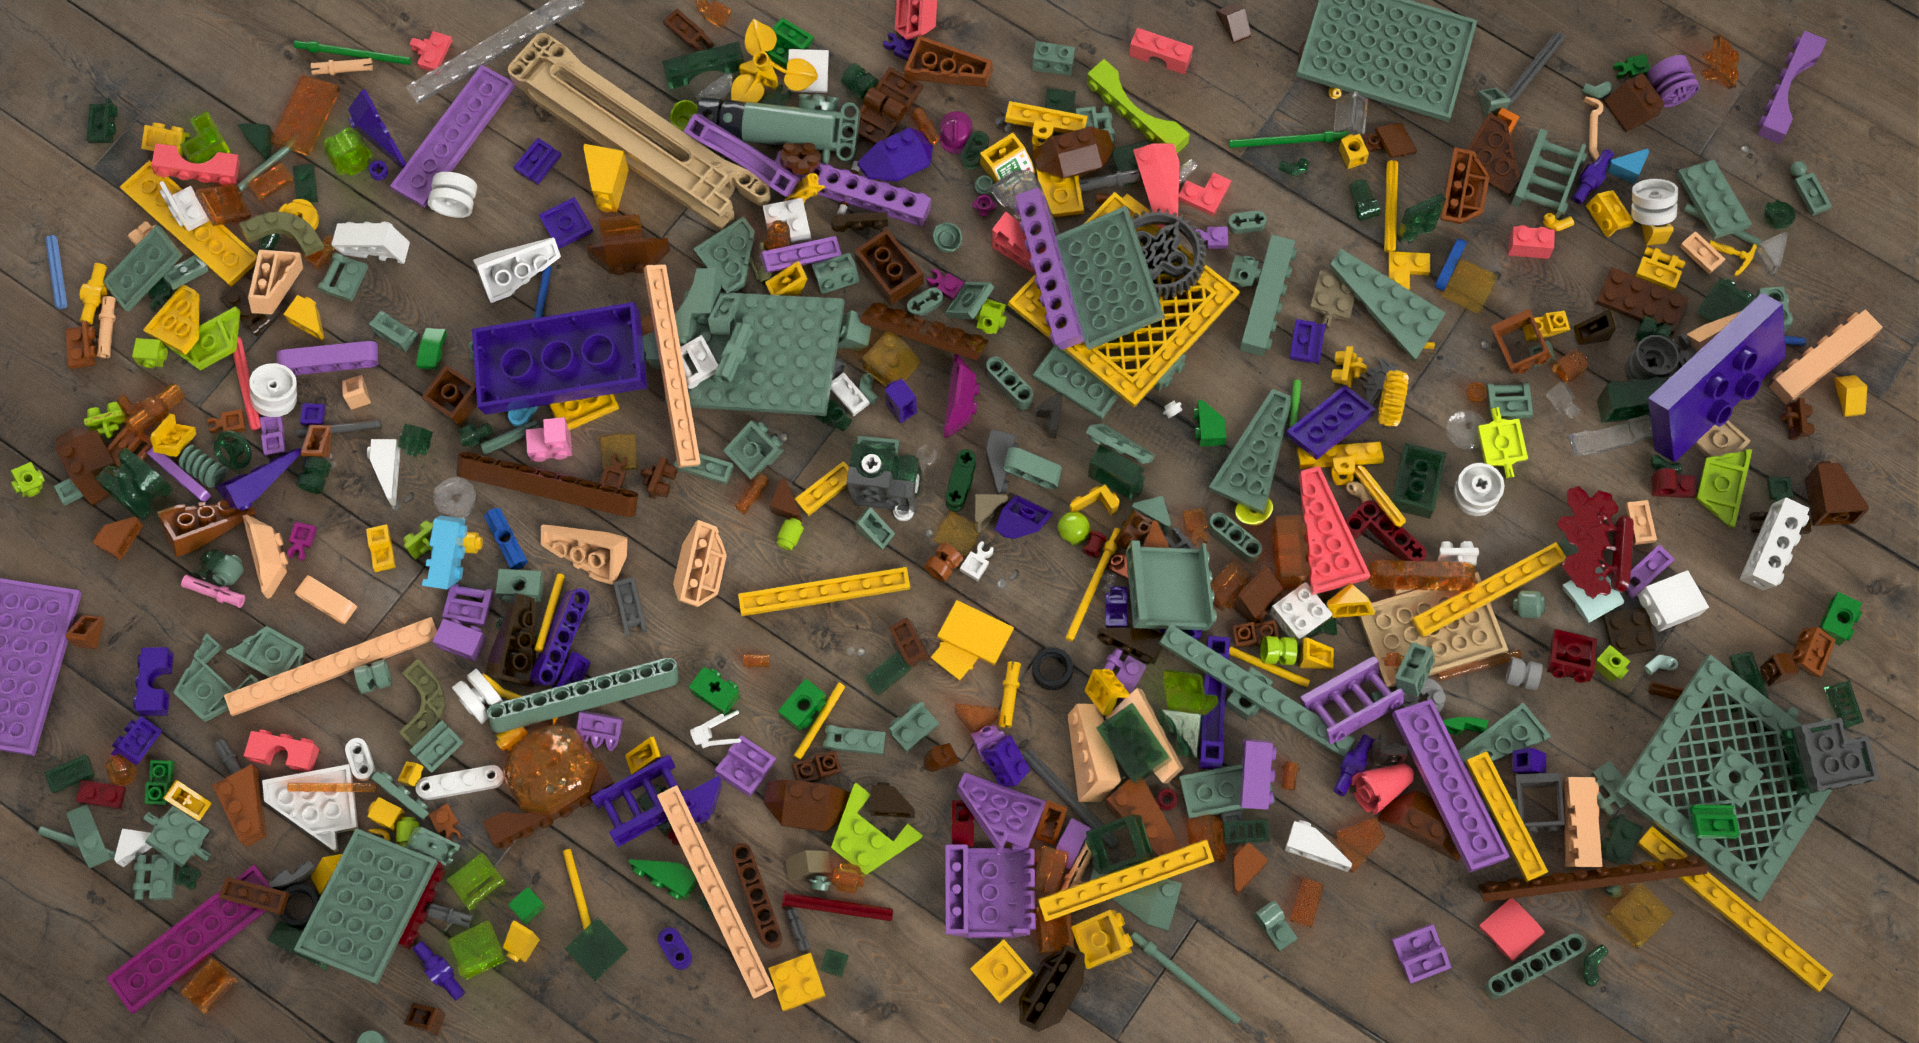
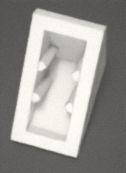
(130, 845)

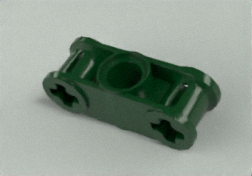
(960, 480)

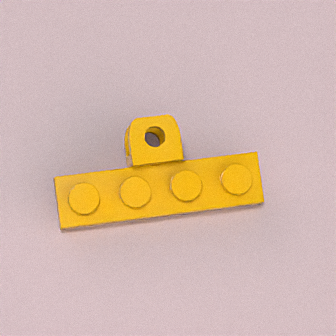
(1044, 120)
(1343, 459)

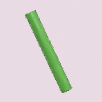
(1294, 409)

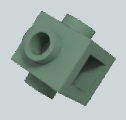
(1244, 271)

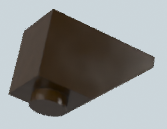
(889, 802)

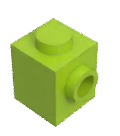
(149, 352)
(1612, 664)

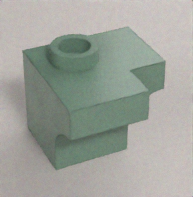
(853, 333)

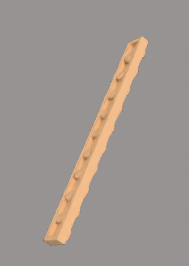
(672, 366)
(330, 666)
(715, 892)

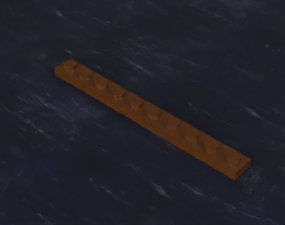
(1589, 879)

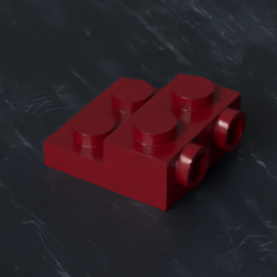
(1572, 656)

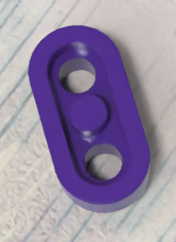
(675, 947)

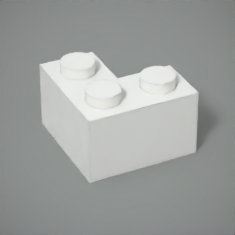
(794, 215)

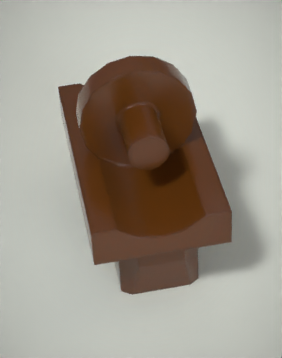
(1796, 419)
(656, 487)
(1133, 529)

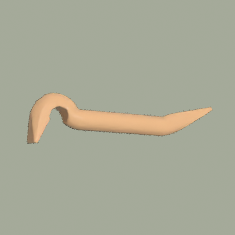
(1594, 126)

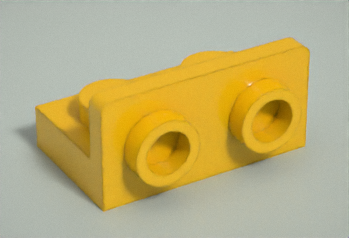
(159, 134)
(1609, 212)
(1104, 690)

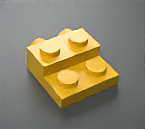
(1102, 938)

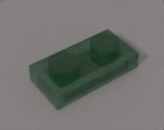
(305, 182)
(887, 674)
(69, 773)

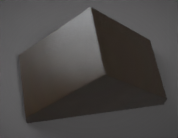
(1595, 329)

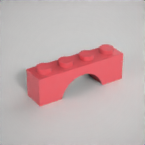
(220, 169)

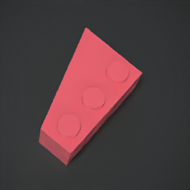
(1010, 239)

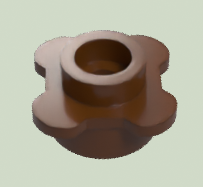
(1371, 146)

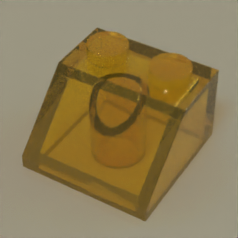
(890, 359)

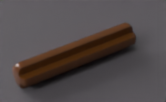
(1668, 691)

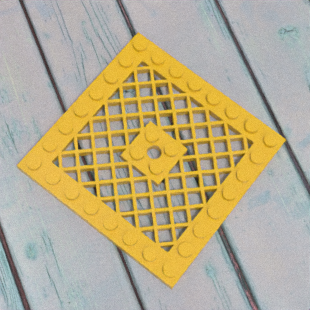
(1103, 367)

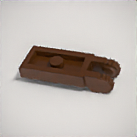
(687, 30)

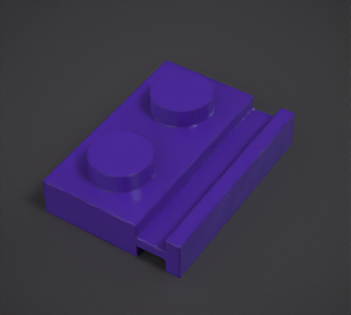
(537, 161)
(1307, 341)

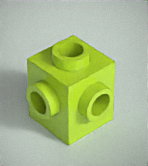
(991, 316)
(27, 473)

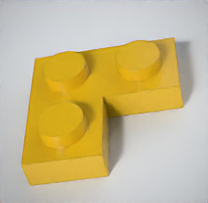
(1406, 263)

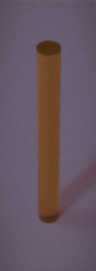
(1478, 665)
(332, 787)

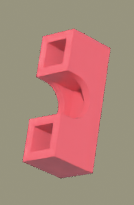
(1174, 53)
(264, 745)

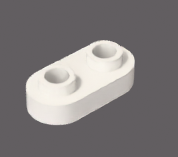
(361, 760)

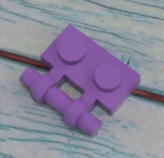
(1129, 671)

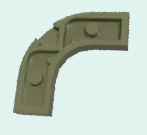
(285, 224)
(432, 702)

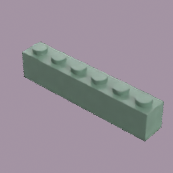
(1267, 296)

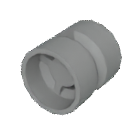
(1522, 673)

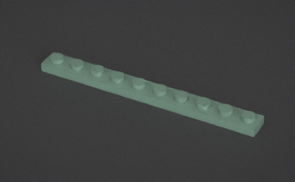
(1252, 688)

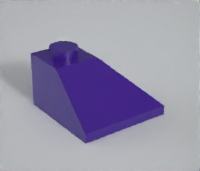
(1021, 518)

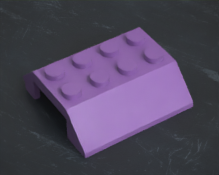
(989, 891)

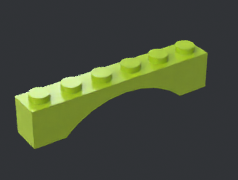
(1106, 82)

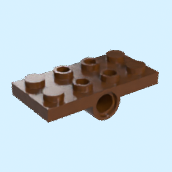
(886, 105)

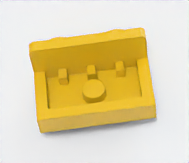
(171, 437)

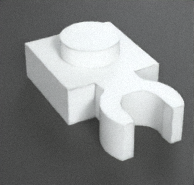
(975, 563)

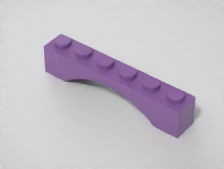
(1778, 116)
(742, 153)

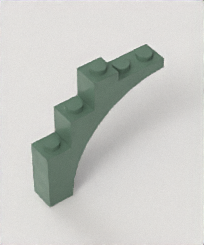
(694, 309)

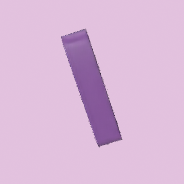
(329, 357)

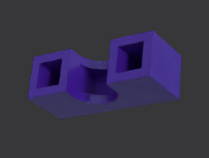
(152, 664)

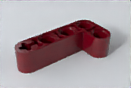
(1387, 537)

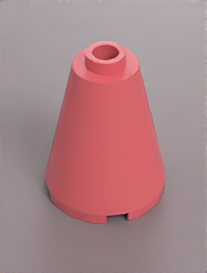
(1381, 786)

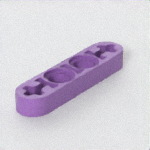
(179, 475)

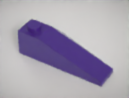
(367, 120)

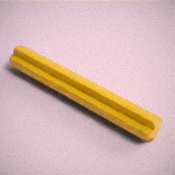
(1379, 496)

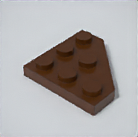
(1496, 153)

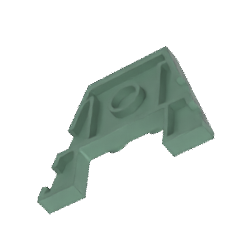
(202, 687)

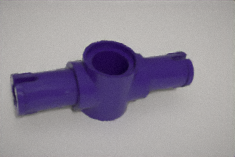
(1592, 176)
(1353, 763)
(439, 970)

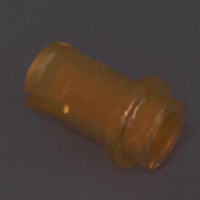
(755, 660)
(1290, 775)

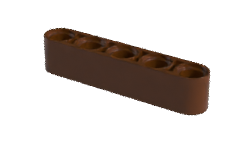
(752, 886)

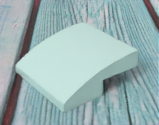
(1593, 608)

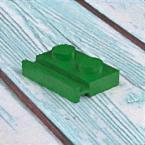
(1714, 821)

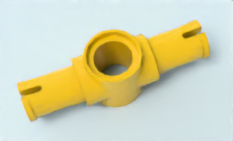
(92, 293)

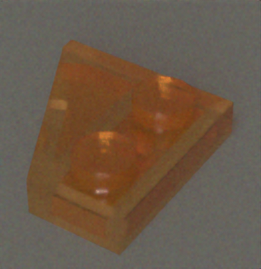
(1359, 841)

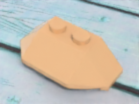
(267, 554)
(700, 565)

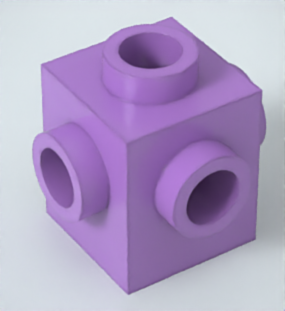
(986, 739)

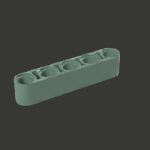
(1545, 963)

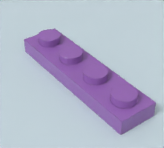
(805, 253)

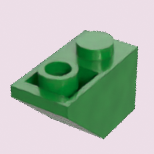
(1211, 425)

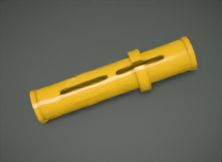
(1010, 688)

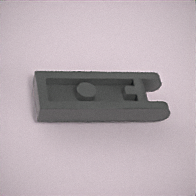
(629, 604)

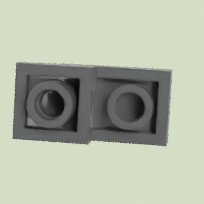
(286, 879)

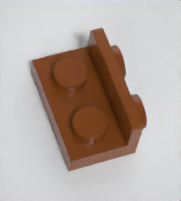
(80, 346)
(1813, 650)

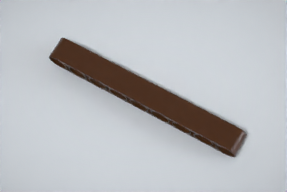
(547, 484)

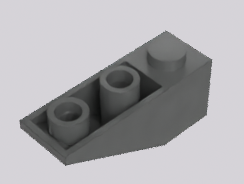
(996, 454)

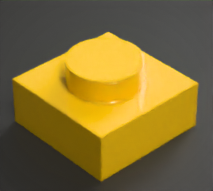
(410, 773)

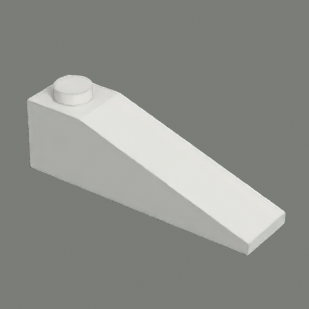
(511, 268)

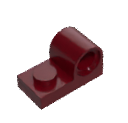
(1668, 484)

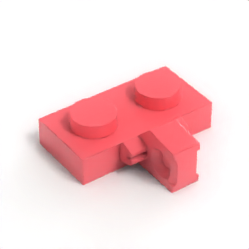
(431, 50)

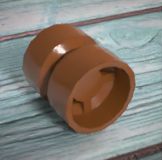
(945, 559)

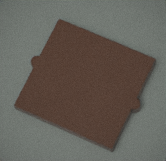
(1395, 140)

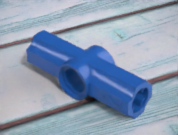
(500, 529)

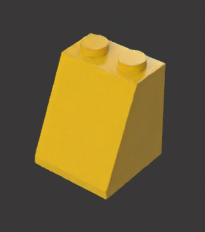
(607, 175)

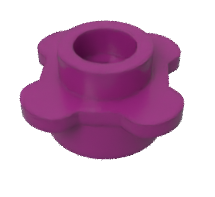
(984, 199)

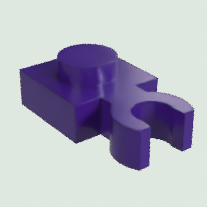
(902, 47)

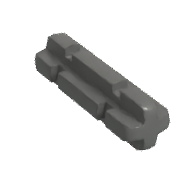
(797, 930)

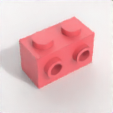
(1531, 242)

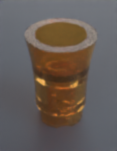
(777, 236)

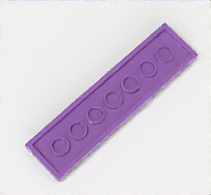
(453, 134)
(1450, 785)

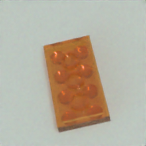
(305, 115)

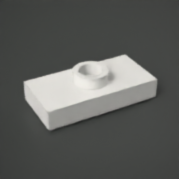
(849, 394)

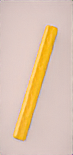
(1391, 206)

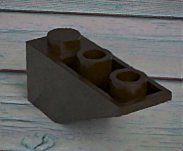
(1135, 641)

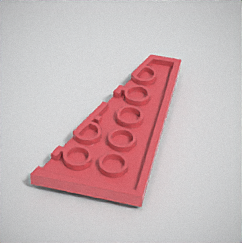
(1331, 547)

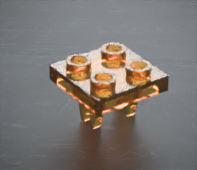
(1724, 62)
(223, 204)

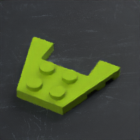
(862, 842)

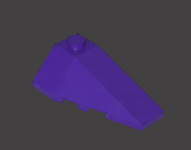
(246, 488)

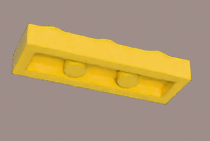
(823, 489)

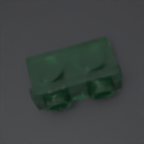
(1621, 840)

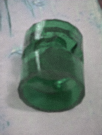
(857, 80)
(1650, 327)
(313, 477)

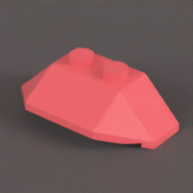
(915, 17)

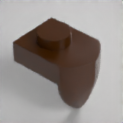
(940, 758)

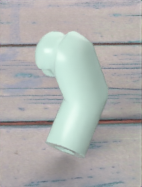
(1661, 662)

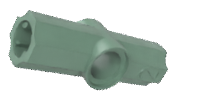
(733, 353)

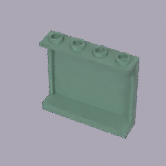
(1170, 587)

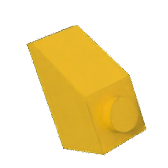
(305, 316)
(520, 942)

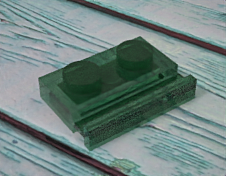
(1060, 100)
(209, 561)

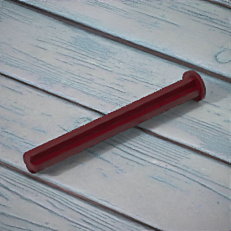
(836, 906)

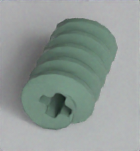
(202, 466)

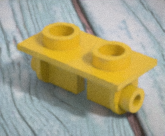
(806, 188)

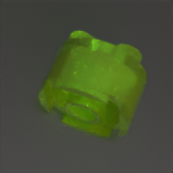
(347, 152)

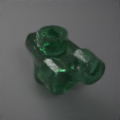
(835, 416)
(471, 435)

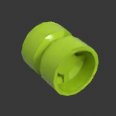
(1277, 650)

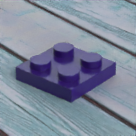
(566, 223)

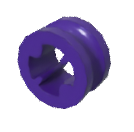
(372, 169)

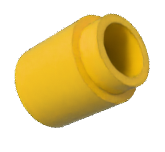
(472, 542)
(507, 739)

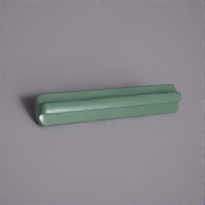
(508, 437)

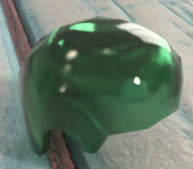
(1779, 215)

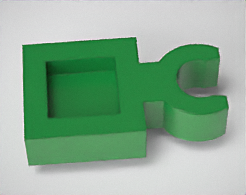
(1632, 66)

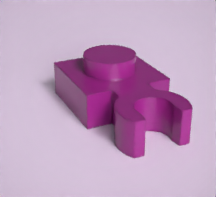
(948, 285)
(301, 536)

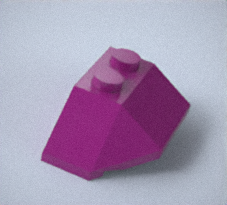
(961, 397)

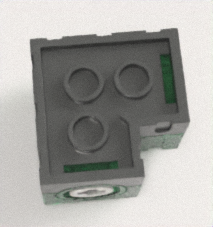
(883, 478)
(1826, 759)

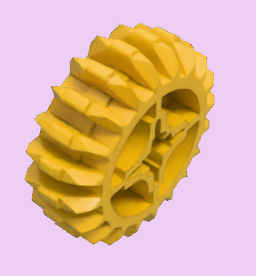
(1393, 398)

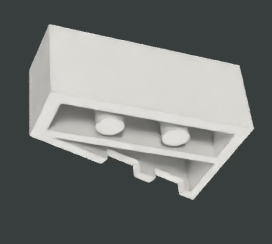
(370, 239)

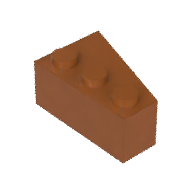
(242, 803)

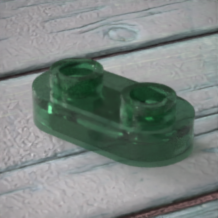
(972, 150)

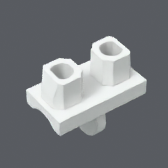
(1465, 553)

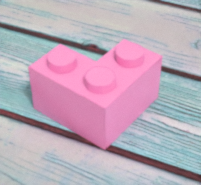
(550, 441)

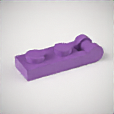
(1649, 569)

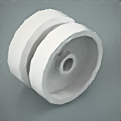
(452, 194)
(1654, 202)
(273, 390)
(1478, 489)
(478, 696)

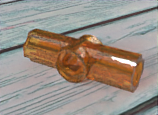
(154, 409)

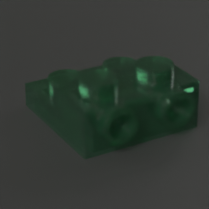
(1724, 301)

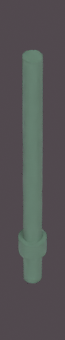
(1151, 950)

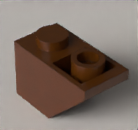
(1778, 669)

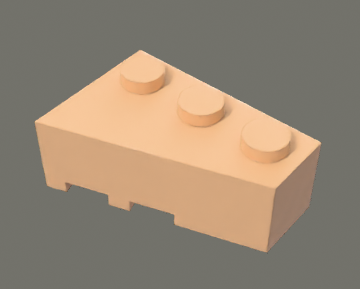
(272, 279)

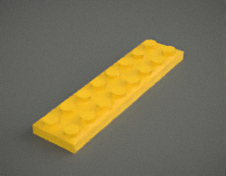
(212, 244)

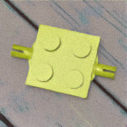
(1502, 442)

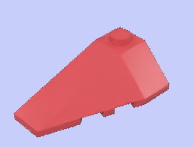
(1160, 176)

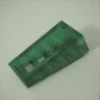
(1834, 699)
(1264, 831)

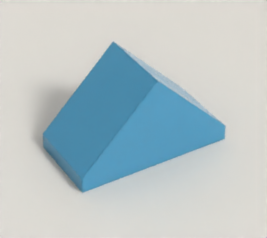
(1628, 166)

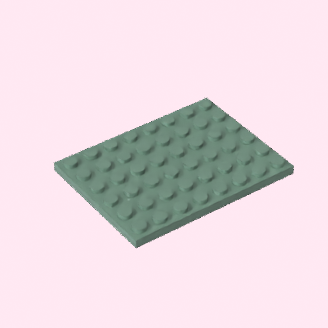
(1389, 52)
(786, 358)

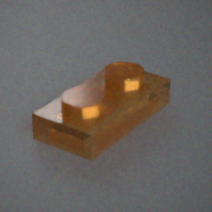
(271, 182)
(1306, 902)

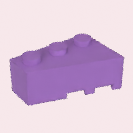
(1257, 774)

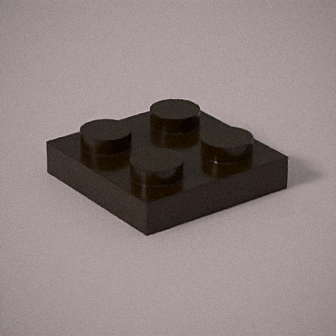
(1629, 631)

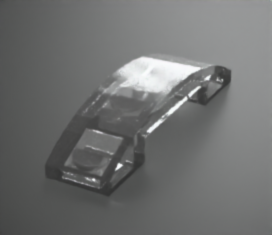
(1612, 437)

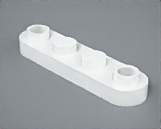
(459, 782)

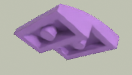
(745, 766)
(1420, 953)

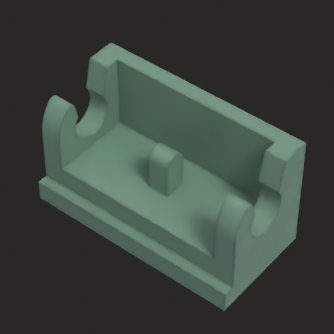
(393, 331)
(432, 845)

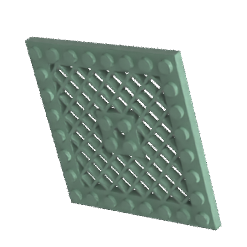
(1789, 831)

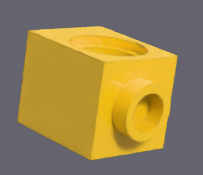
(1353, 158)
(385, 813)

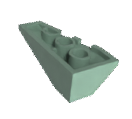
(1151, 903)

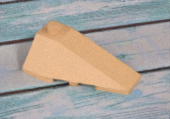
(593, 551)

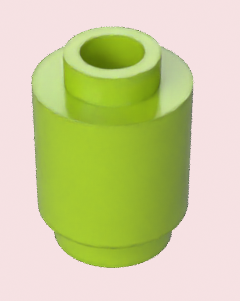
(789, 534)
(404, 830)

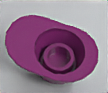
(955, 131)

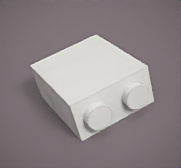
(1672, 601)

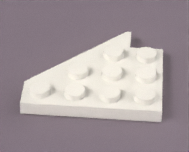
(315, 812)

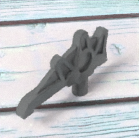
(1376, 379)

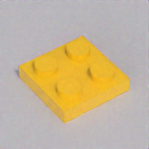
(1001, 971)
(796, 982)

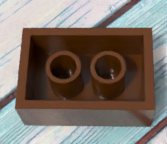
(889, 267)

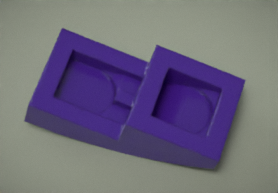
(1116, 608)

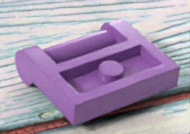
(468, 611)

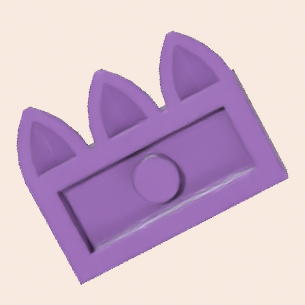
(600, 727)

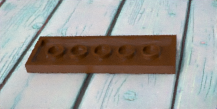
(925, 331)

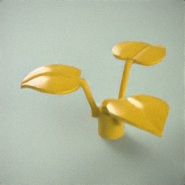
(761, 39)

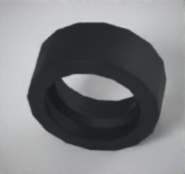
(1052, 652)
(297, 889)

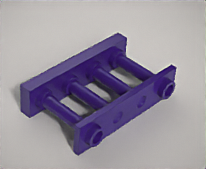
(642, 821)

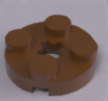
(800, 158)

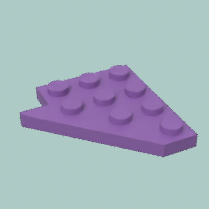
(1001, 811)

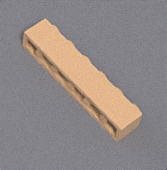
(1825, 357)

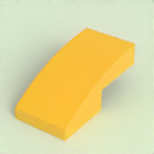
(381, 548)

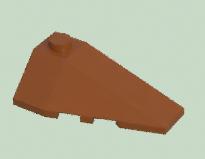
(197, 525)

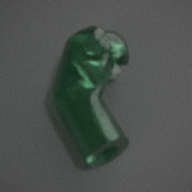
(1295, 169)
(1658, 462)

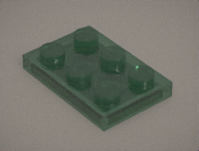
(1421, 218)

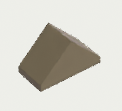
(988, 508)
(808, 864)

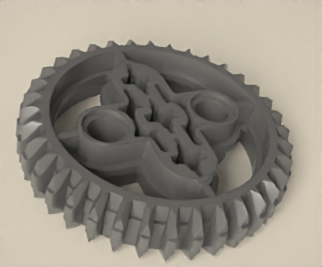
(1157, 243)

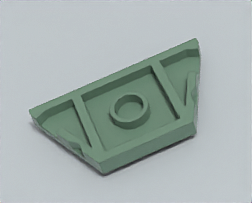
(269, 653)

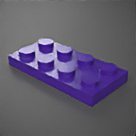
(1330, 422)

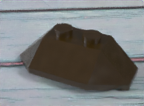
(1052, 989)

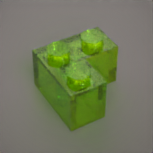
(206, 143)

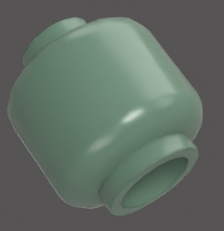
(228, 570)
(1529, 604)

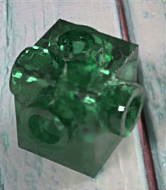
(415, 440)

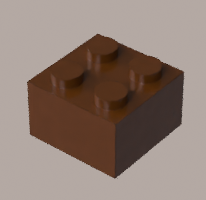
(452, 395)

